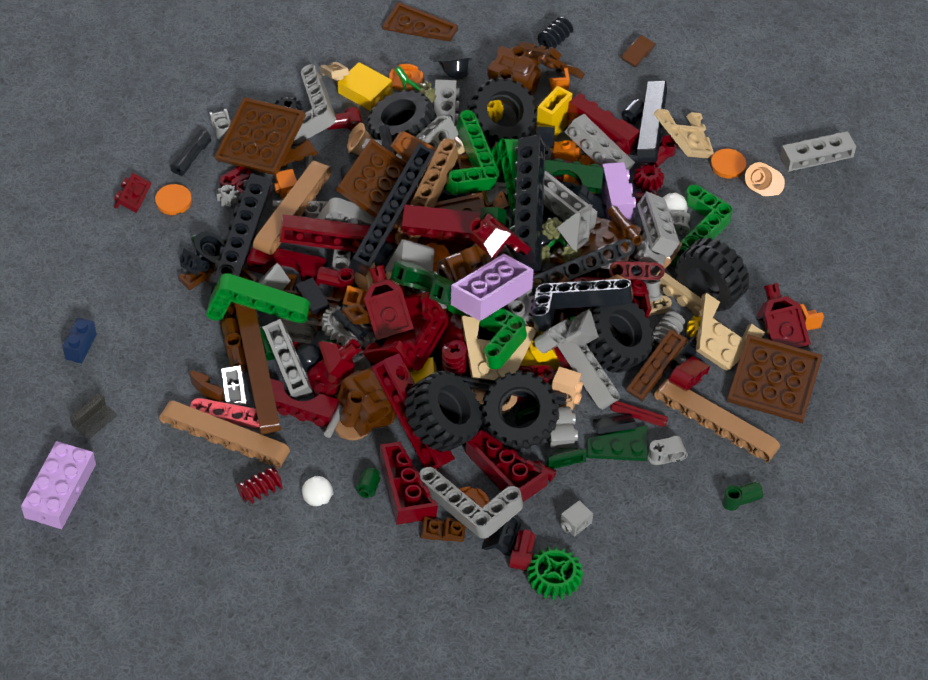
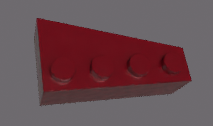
(619, 131)
(439, 223)
(505, 466)
(406, 491)

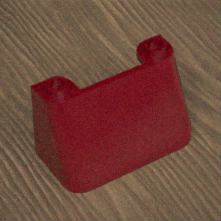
(415, 344)

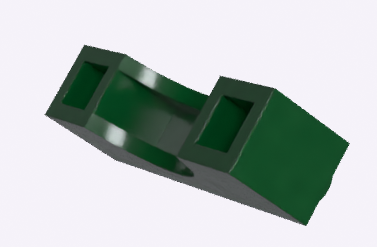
(586, 175)
(418, 277)

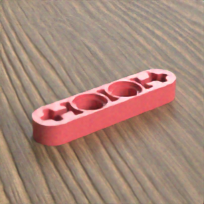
(229, 410)

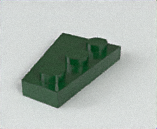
(620, 445)

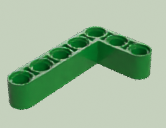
(505, 158)
(484, 170)
(716, 214)
(256, 296)
(509, 335)

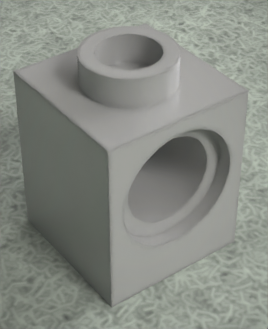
(576, 518)

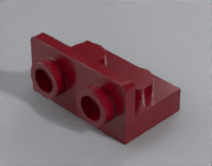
(133, 192)

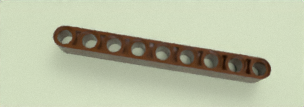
(258, 369)

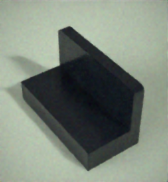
(505, 537)

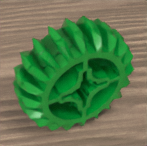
(553, 579)

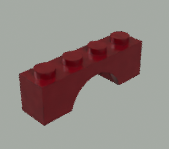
(304, 264)
(316, 410)

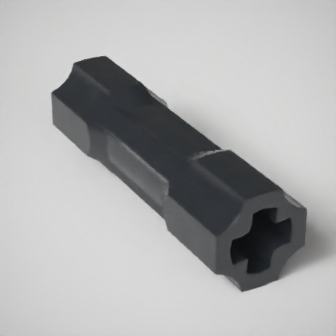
(197, 144)

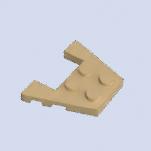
(689, 138)
(718, 341)
(476, 354)

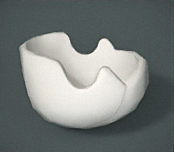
(676, 202)
(317, 491)

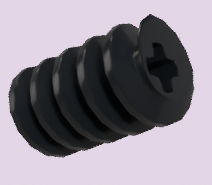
(555, 33)

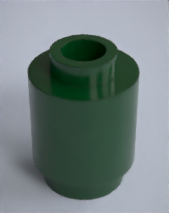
(368, 482)

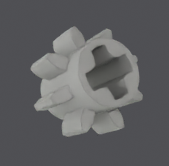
(227, 195)

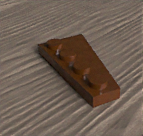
(419, 23)

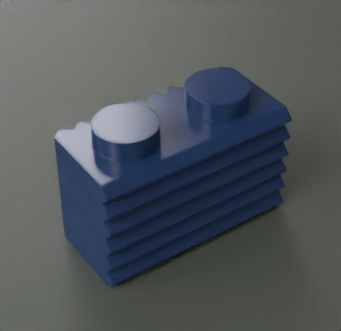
(79, 340)

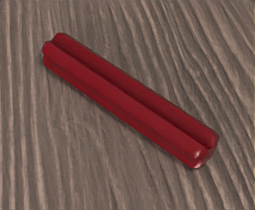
(640, 413)

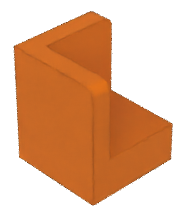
(562, 82)
(812, 318)

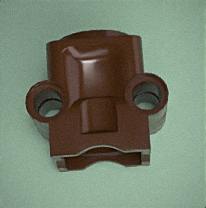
(516, 66)
(462, 263)
(364, 402)

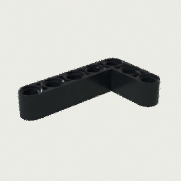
(577, 295)

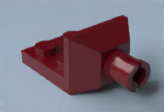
(493, 235)
(387, 305)
(783, 318)
(333, 368)

